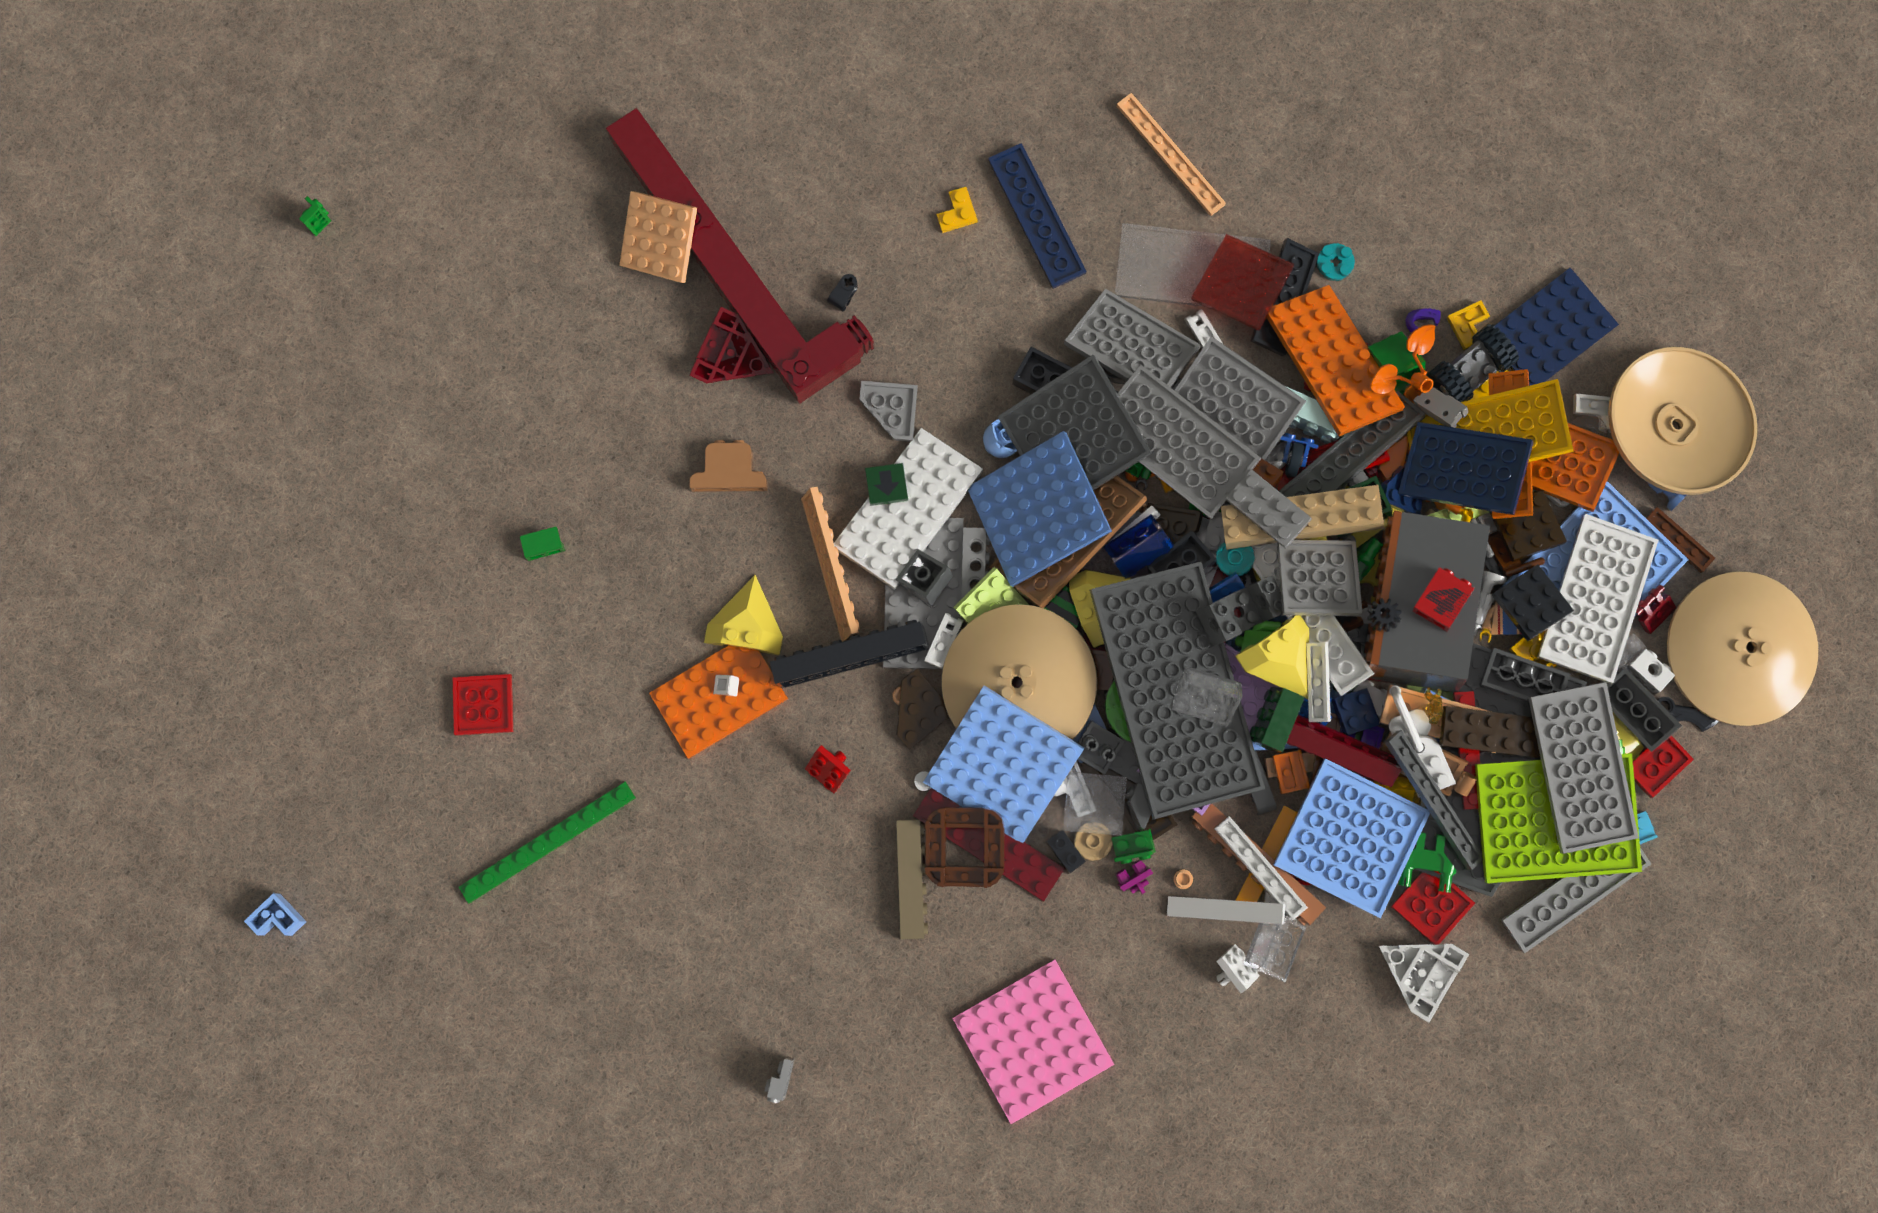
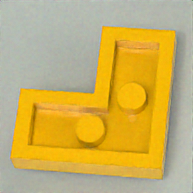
(961, 214)
(1464, 320)

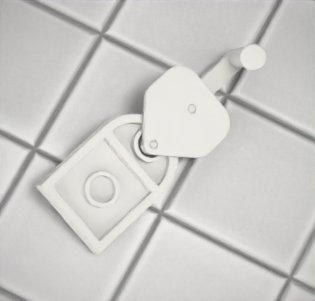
(1416, 728)

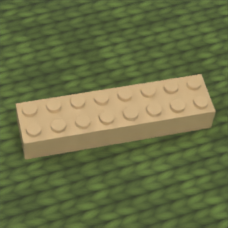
(1330, 512)

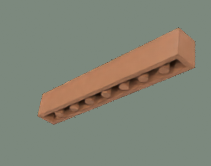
(1212, 818)

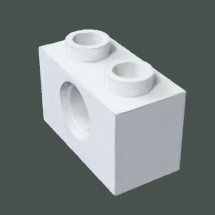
(1661, 676)

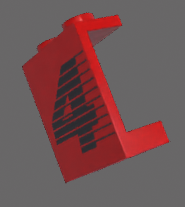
(1443, 599)

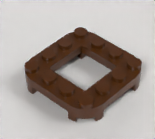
(965, 876)

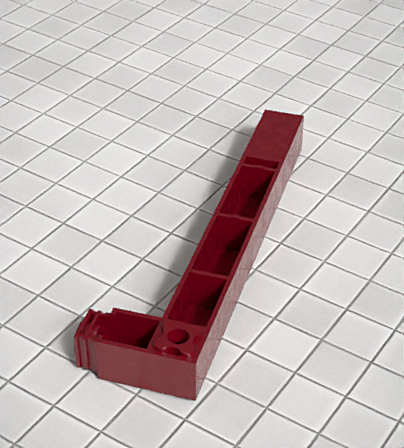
(799, 364)

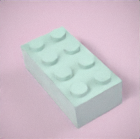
(1313, 420)

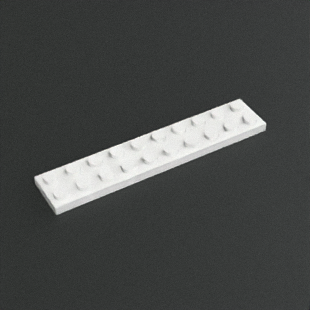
(1346, 663)

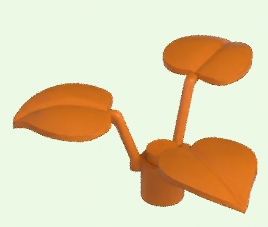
(1385, 378)

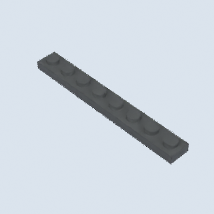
(1434, 799)

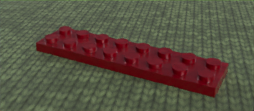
(1021, 861)

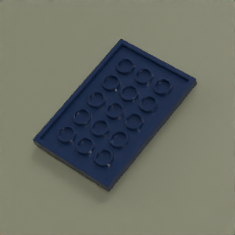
(1555, 326)
(1466, 468)

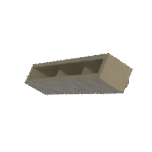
(910, 879)

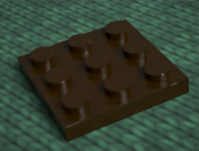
(1531, 534)

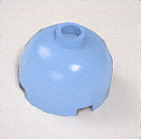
(998, 441)

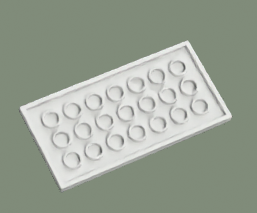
(889, 534)
(1604, 590)

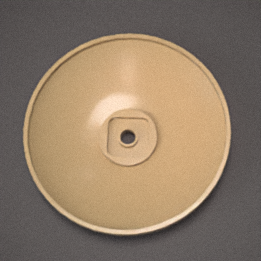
(1707, 403)
(1028, 644)

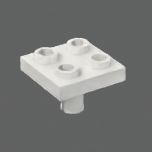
(1235, 971)

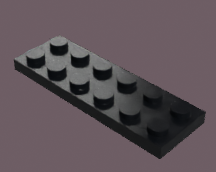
(1295, 286)

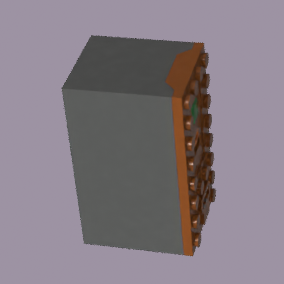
(1410, 556)

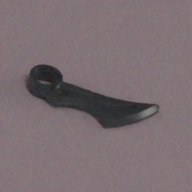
(1690, 714)

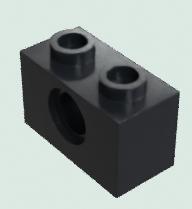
(1065, 851)

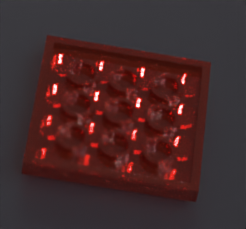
(1242, 282)

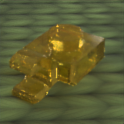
(1434, 709)

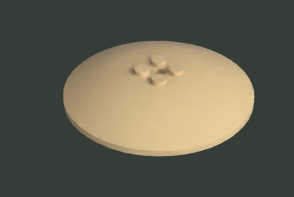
(1711, 655)

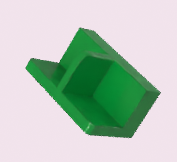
(541, 543)

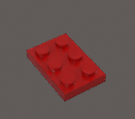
(1659, 767)

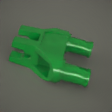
(1366, 555)
(1429, 860)

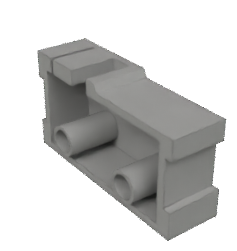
(1441, 407)

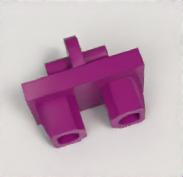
(1126, 881)

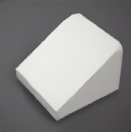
(726, 685)

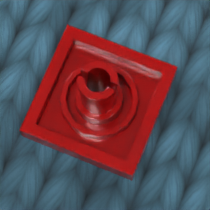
(828, 768)

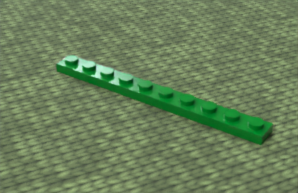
(547, 842)

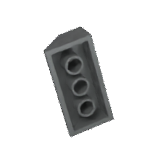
(1641, 711)

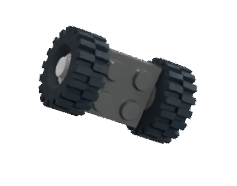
(1488, 354)

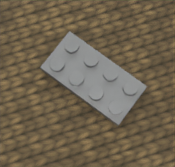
(1268, 508)

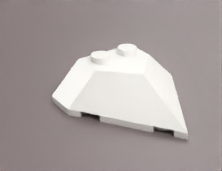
(1424, 973)

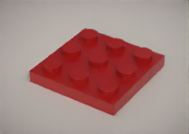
(482, 704)
(1430, 910)

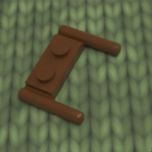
(1503, 559)

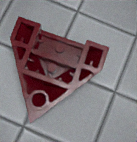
(728, 351)

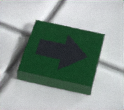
(886, 484)

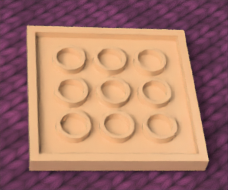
(658, 236)

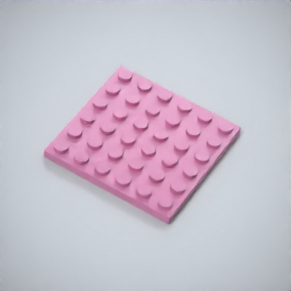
(1033, 1041)

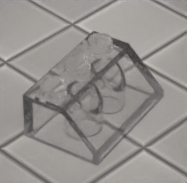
(1207, 696)

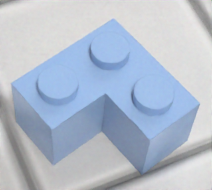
(277, 912)

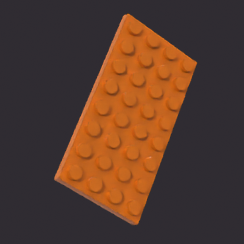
(1332, 359)

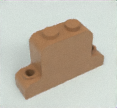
(728, 469)

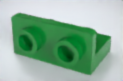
(315, 217)
(1133, 845)

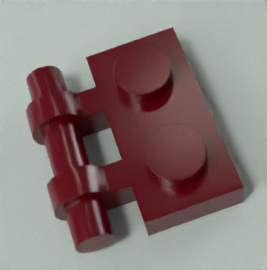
(1658, 612)

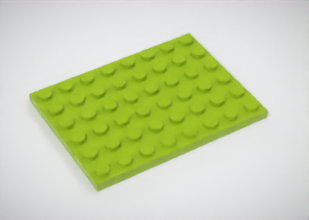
(1521, 832)

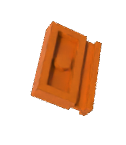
(1290, 771)

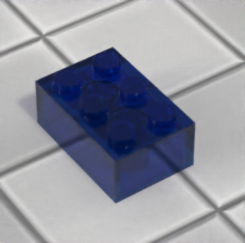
(1138, 546)

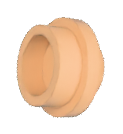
(1183, 879)

